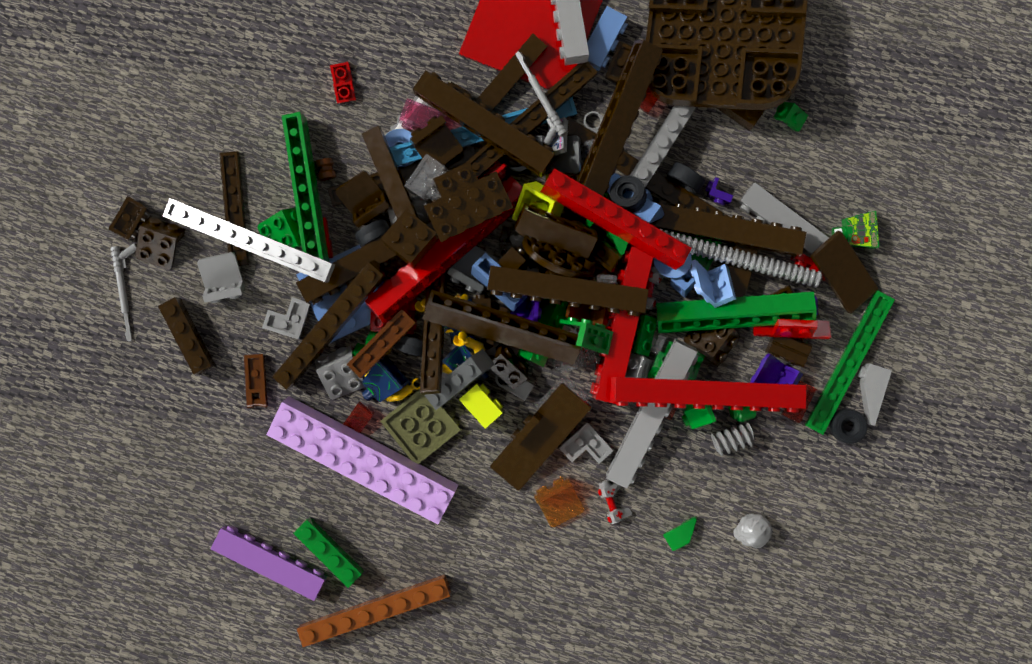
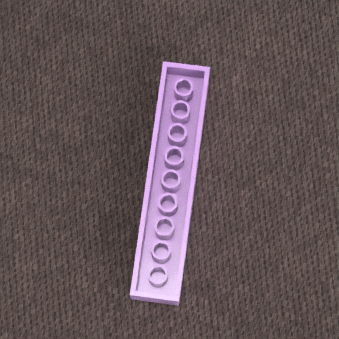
(362, 459)

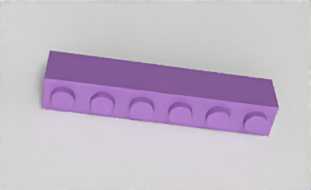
(268, 562)

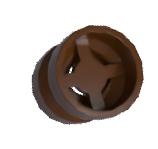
(325, 169)

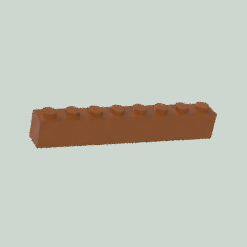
(373, 610)

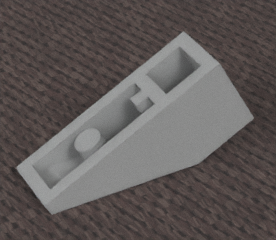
(873, 388)

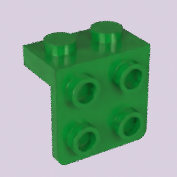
(282, 227)

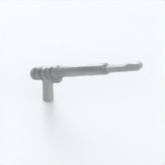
(553, 118)
(120, 263)

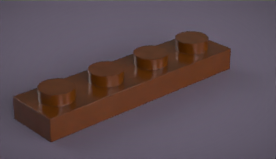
(381, 343)

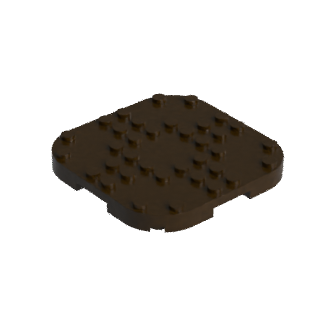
(727, 52)

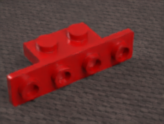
(795, 329)

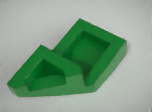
(681, 534)

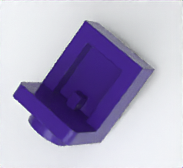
(720, 197)

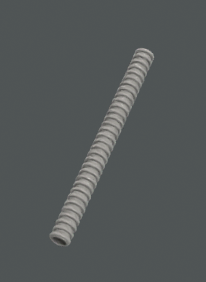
(750, 261)

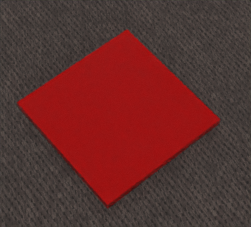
(505, 25)

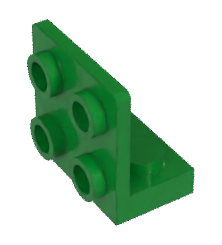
(590, 336)

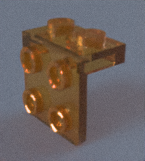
(558, 501)

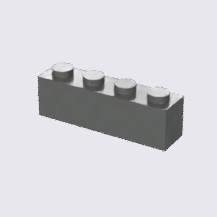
(461, 378)

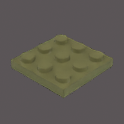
(419, 427)

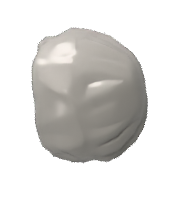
(753, 530)

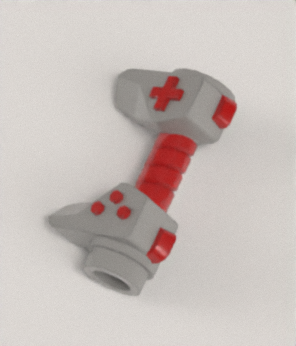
(654, 278)
(607, 491)

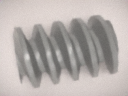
(733, 439)

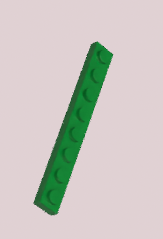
(849, 362)

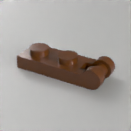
(255, 380)

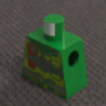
(860, 230)

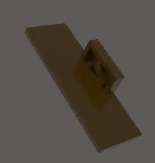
(540, 436)

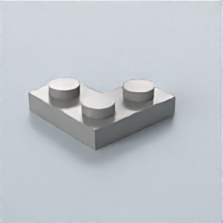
(291, 323)
(586, 439)

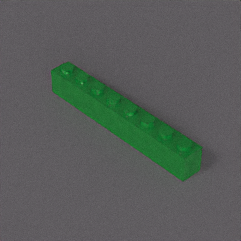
(305, 185)
(741, 312)

